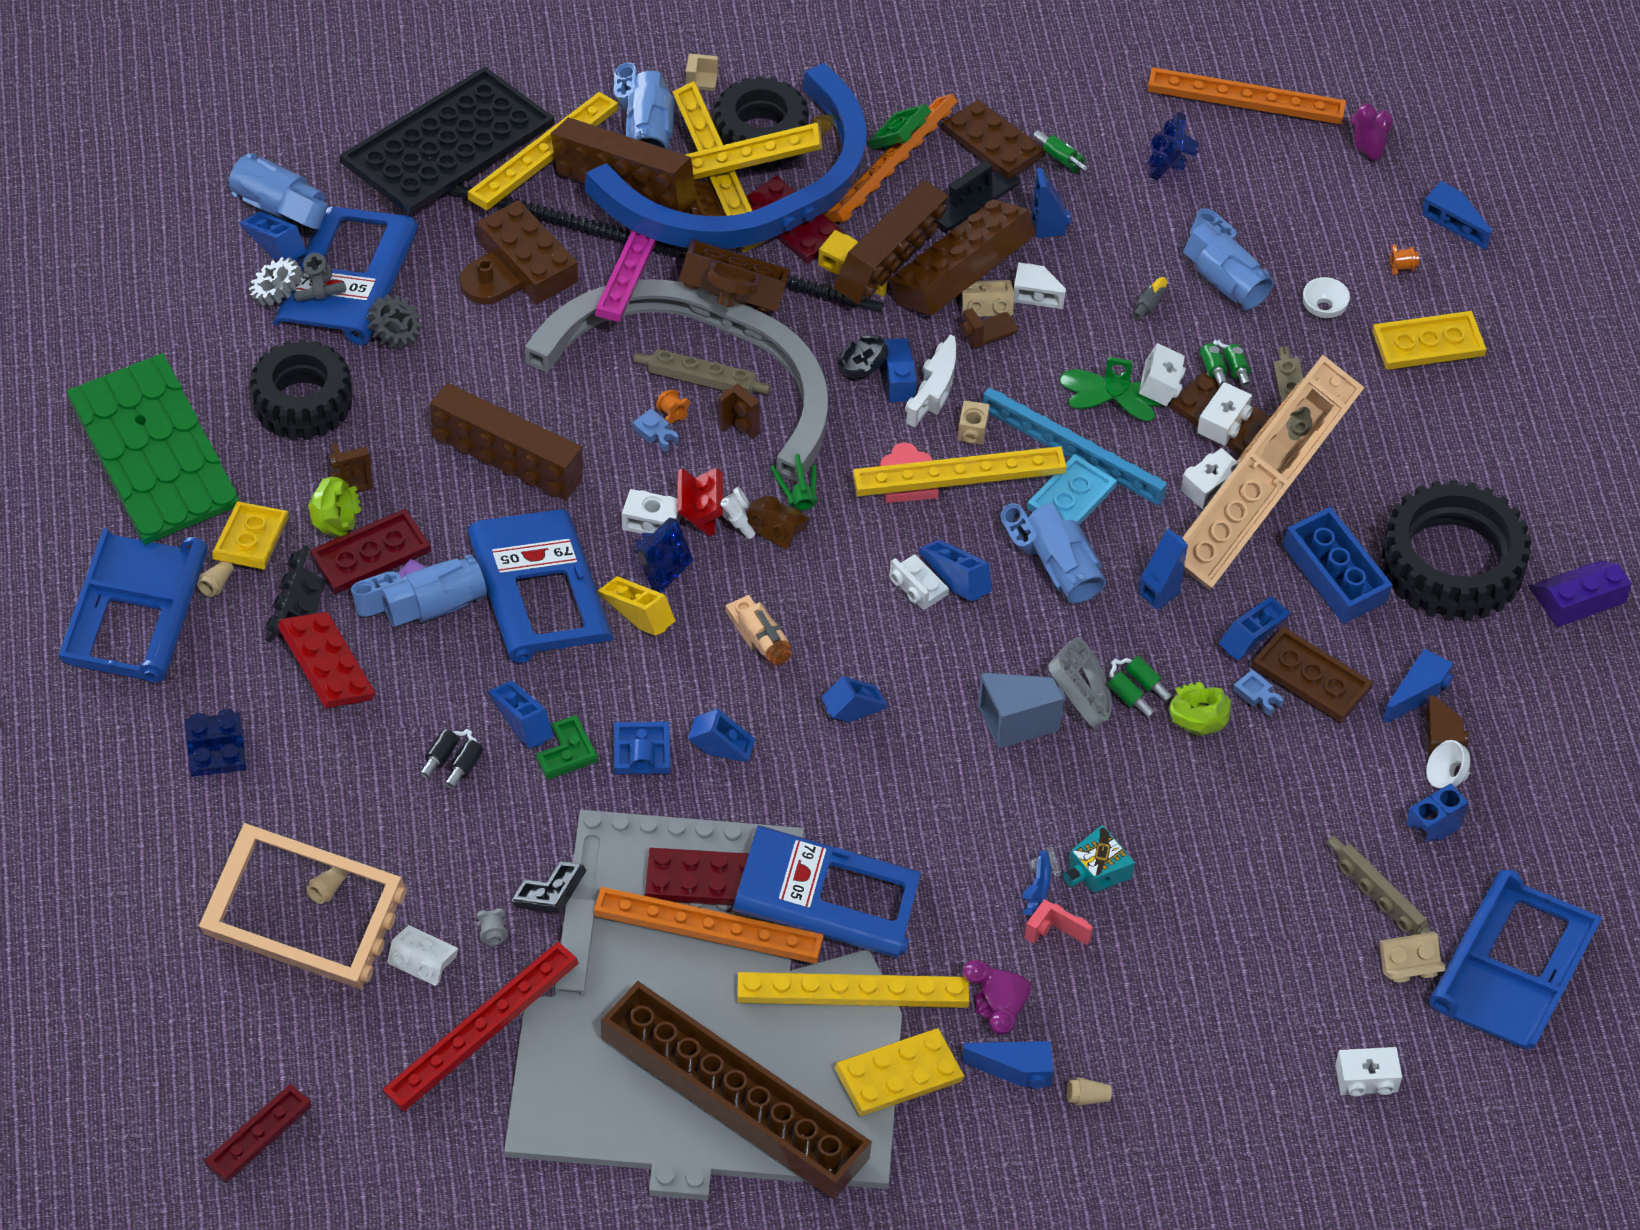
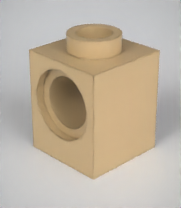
(973, 422)

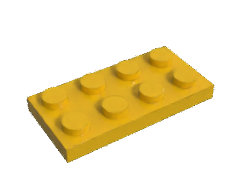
(1429, 340)
(899, 1072)

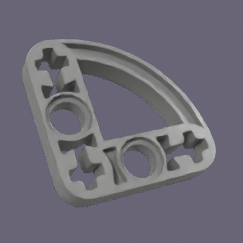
(1092, 704)

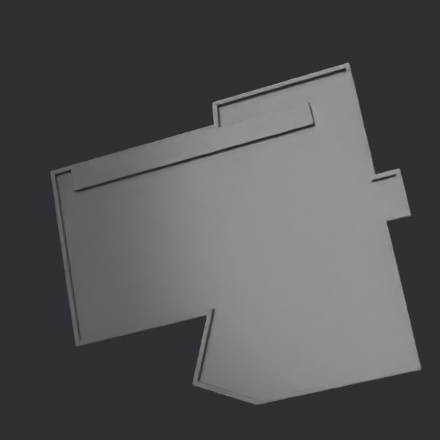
(599, 1107)

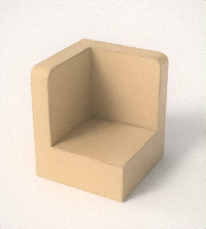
(702, 70)

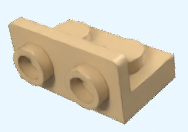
(989, 298)
(1411, 957)

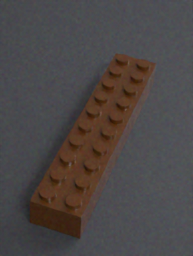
(736, 1089)

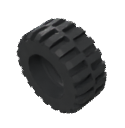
(756, 100)
(301, 364)

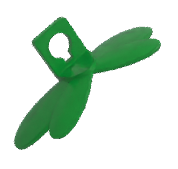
(1096, 390)

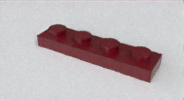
(258, 1133)

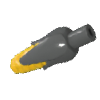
(1149, 300)

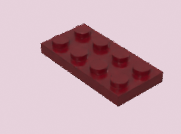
(804, 238)
(370, 550)
(694, 875)

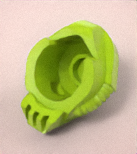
(329, 501)
(1193, 715)

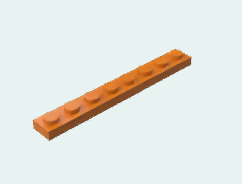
(1246, 95)
(888, 160)
(708, 925)

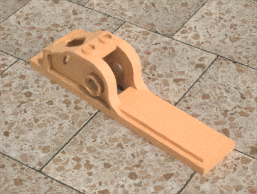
(1266, 471)

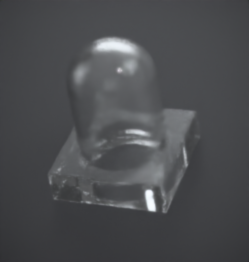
(1053, 860)

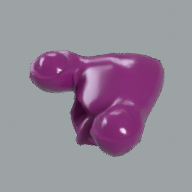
(1371, 130)
(1001, 994)

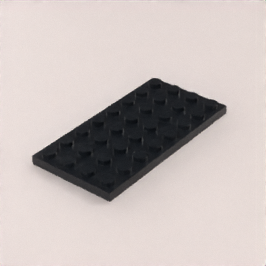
(446, 140)

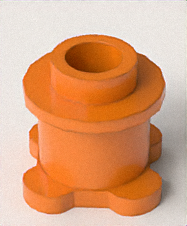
(1403, 259)
(673, 406)

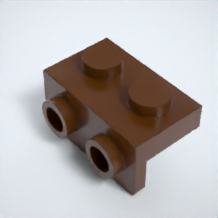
(775, 520)

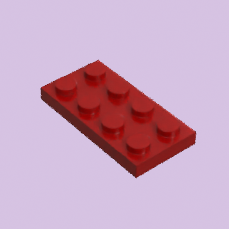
(326, 659)

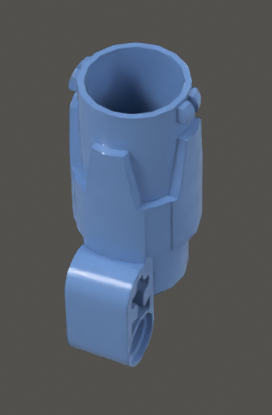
(647, 104)
(277, 191)
(1225, 261)
(1060, 548)
(421, 593)

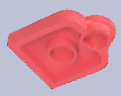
(902, 454)

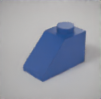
(853, 699)
(721, 736)

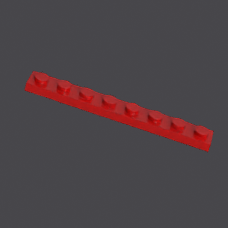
(480, 1026)

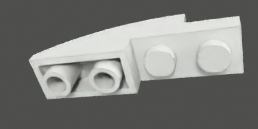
(936, 384)

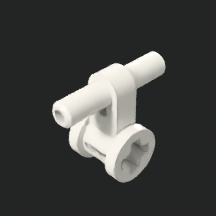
(734, 511)

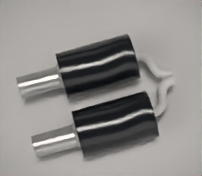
(442, 749)

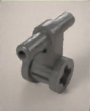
(320, 274)

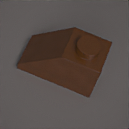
(1443, 725)

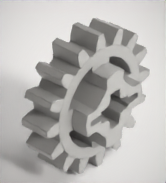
(276, 281)

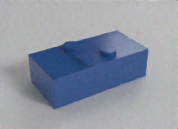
(1337, 565)

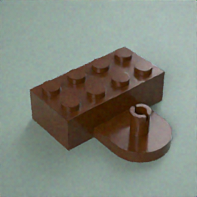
(518, 258)
(733, 276)

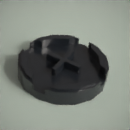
(863, 357)

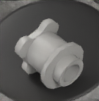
(492, 926)

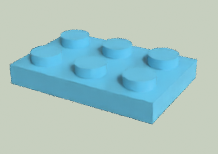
(1076, 491)

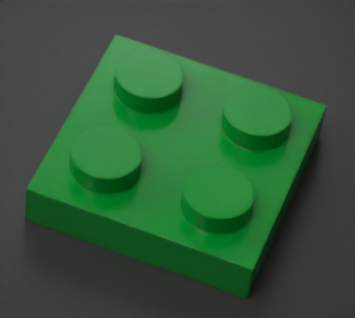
(899, 127)

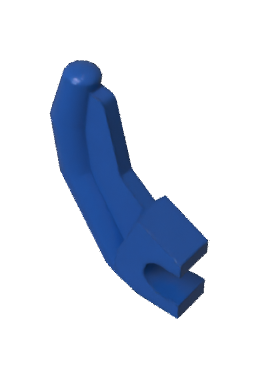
(1038, 891)

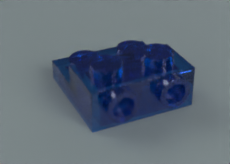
(215, 743)

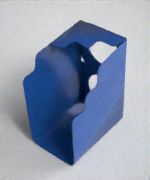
(1444, 801)

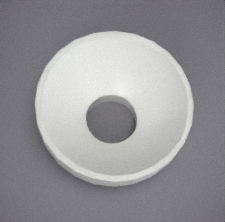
(1326, 291)
(1443, 764)

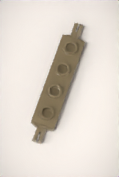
(700, 371)
(1288, 375)
(1379, 889)

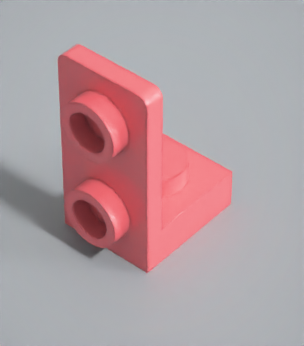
(1053, 914)

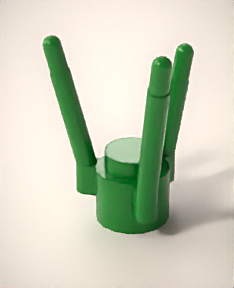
(803, 496)

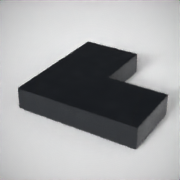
(550, 895)

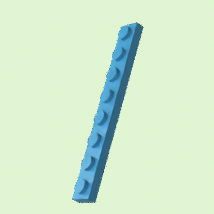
(1054, 435)

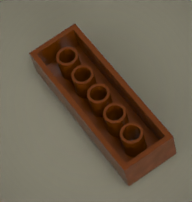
(648, 169)
(891, 242)
(962, 257)
(506, 441)

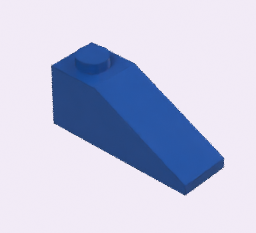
(1048, 208)
(1456, 213)
(275, 236)
(900, 370)
(958, 569)
(1253, 628)
(1425, 678)
(522, 713)
(1017, 1062)

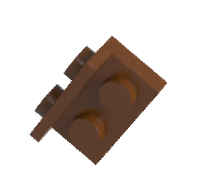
(707, 201)
(739, 408)
(352, 467)

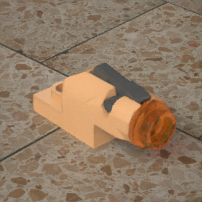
(759, 629)

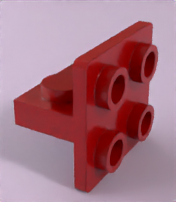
(700, 498)

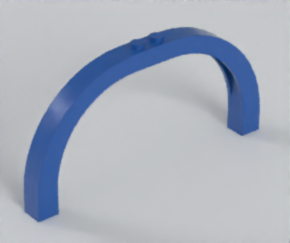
(761, 224)

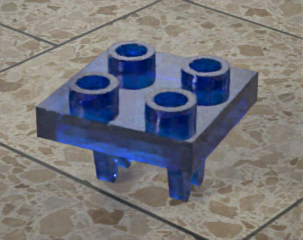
(1169, 145)
(664, 554)

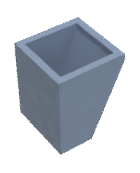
(1020, 706)

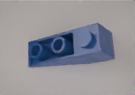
(1164, 571)

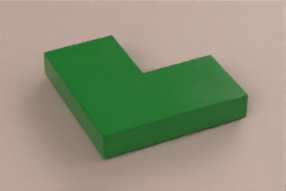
(573, 750)

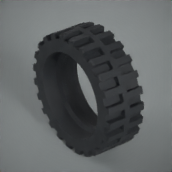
(1466, 508)

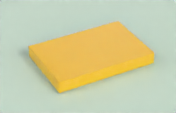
(250, 535)

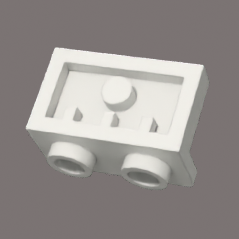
(917, 581)
(421, 954)

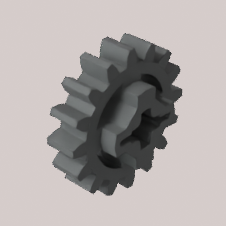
(394, 321)

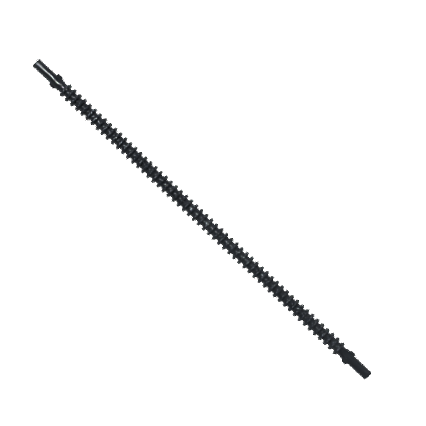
(619, 234)

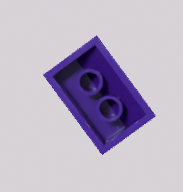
(1582, 592)

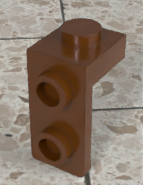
(988, 330)

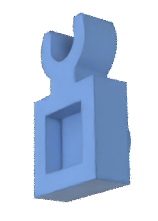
(654, 427)
(1256, 690)

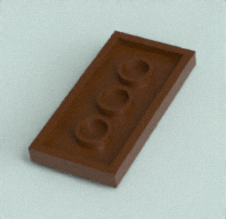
(993, 139)
(1197, 396)
(1312, 674)

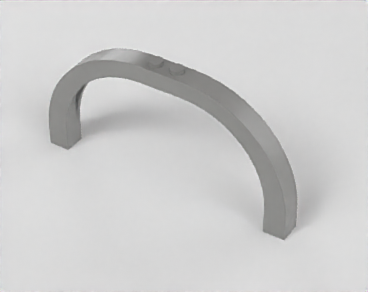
(740, 320)

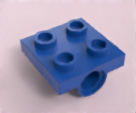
(641, 748)

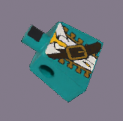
(1099, 862)

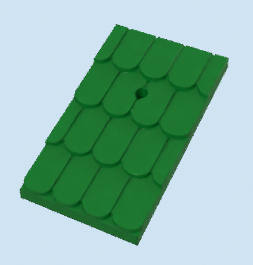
(153, 448)

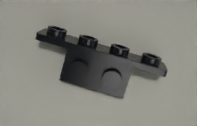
(972, 192)
(299, 593)

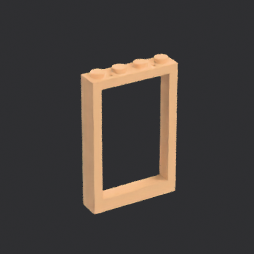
(371, 944)

